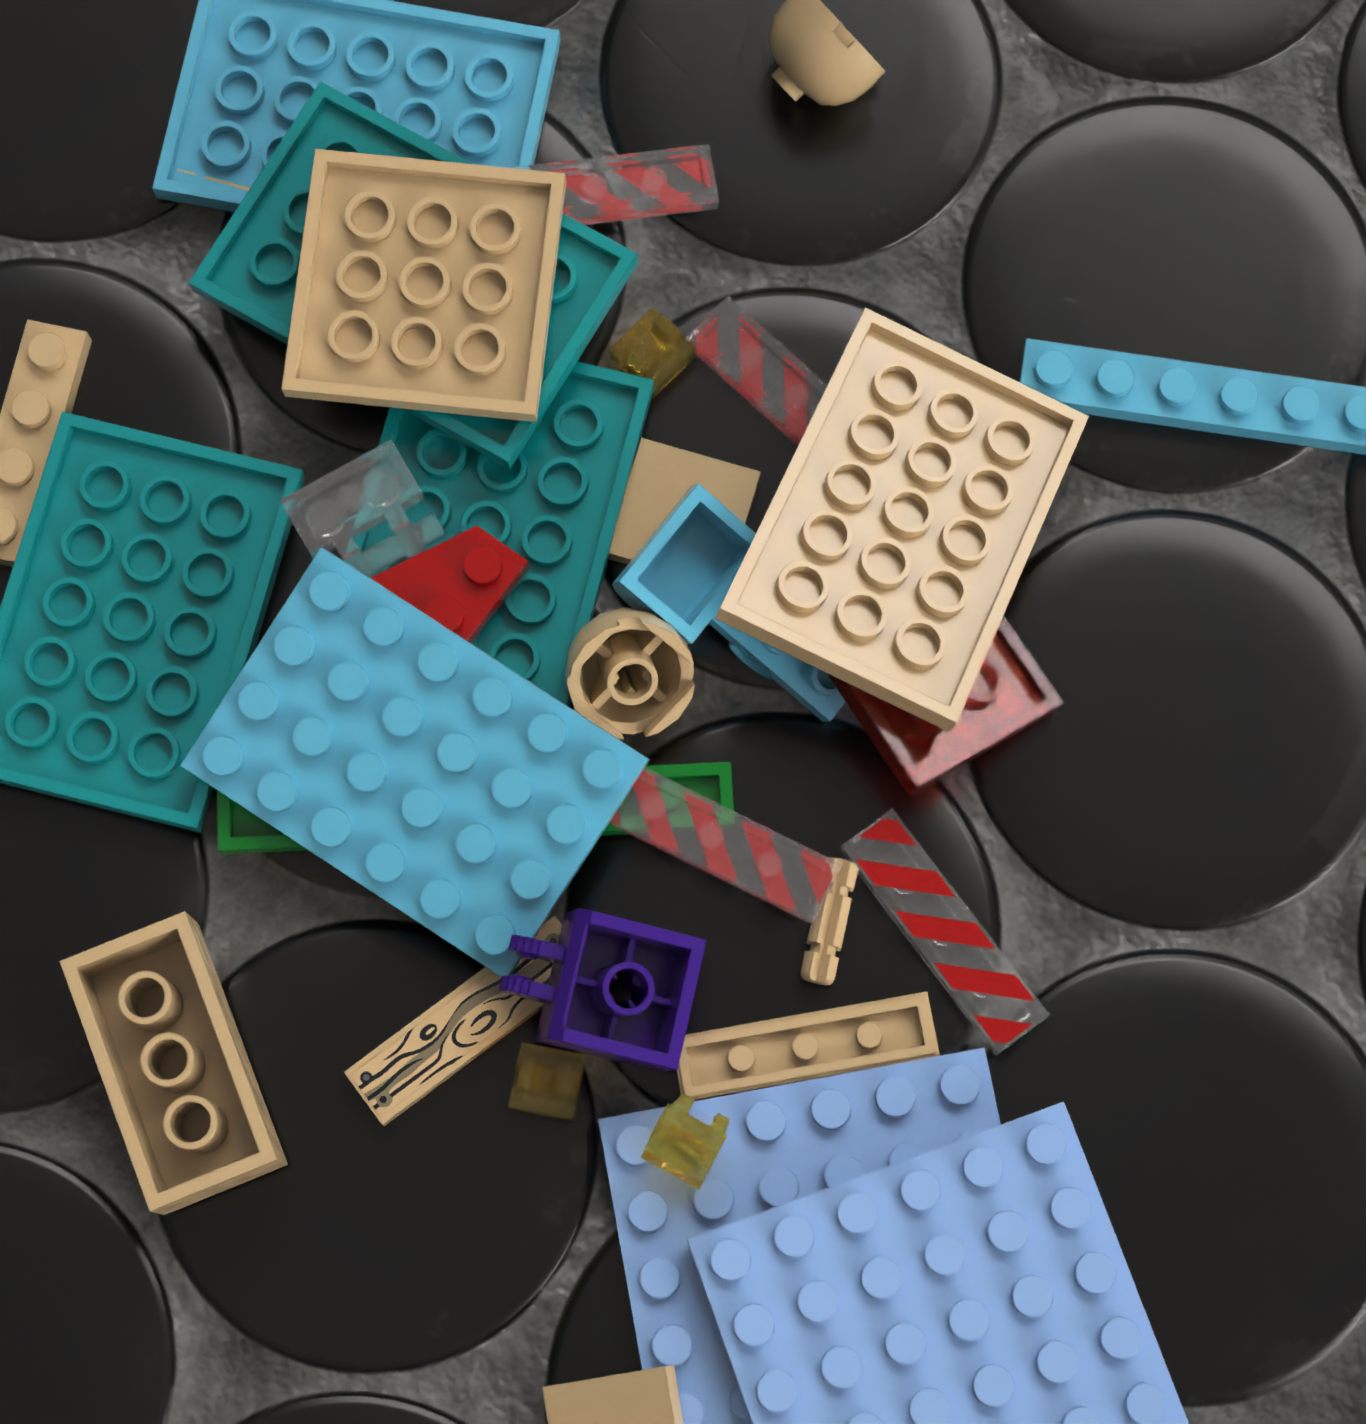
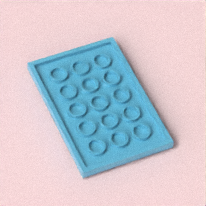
(438, 72)
(414, 762)

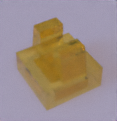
(653, 350)
(547, 1081)
(684, 1143)

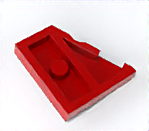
(458, 580)

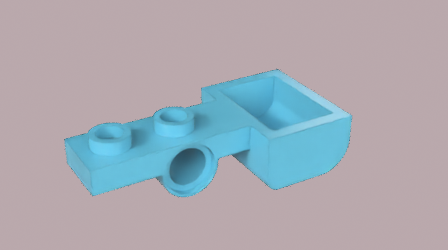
(685, 577)

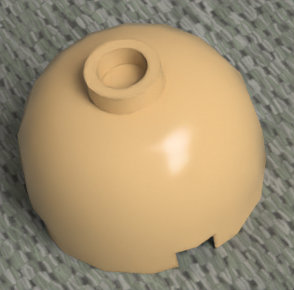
(819, 55)
(629, 672)

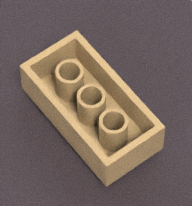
(173, 1063)

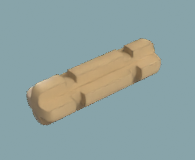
(829, 927)

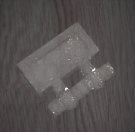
(357, 499)

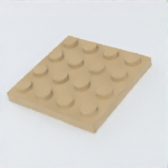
(425, 285)

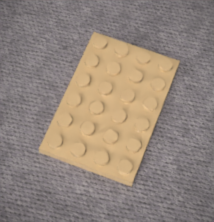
(904, 520)

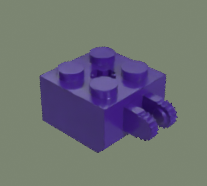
(581, 1012)

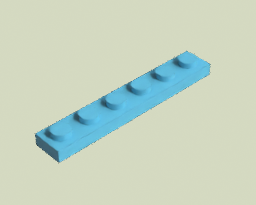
(1198, 396)

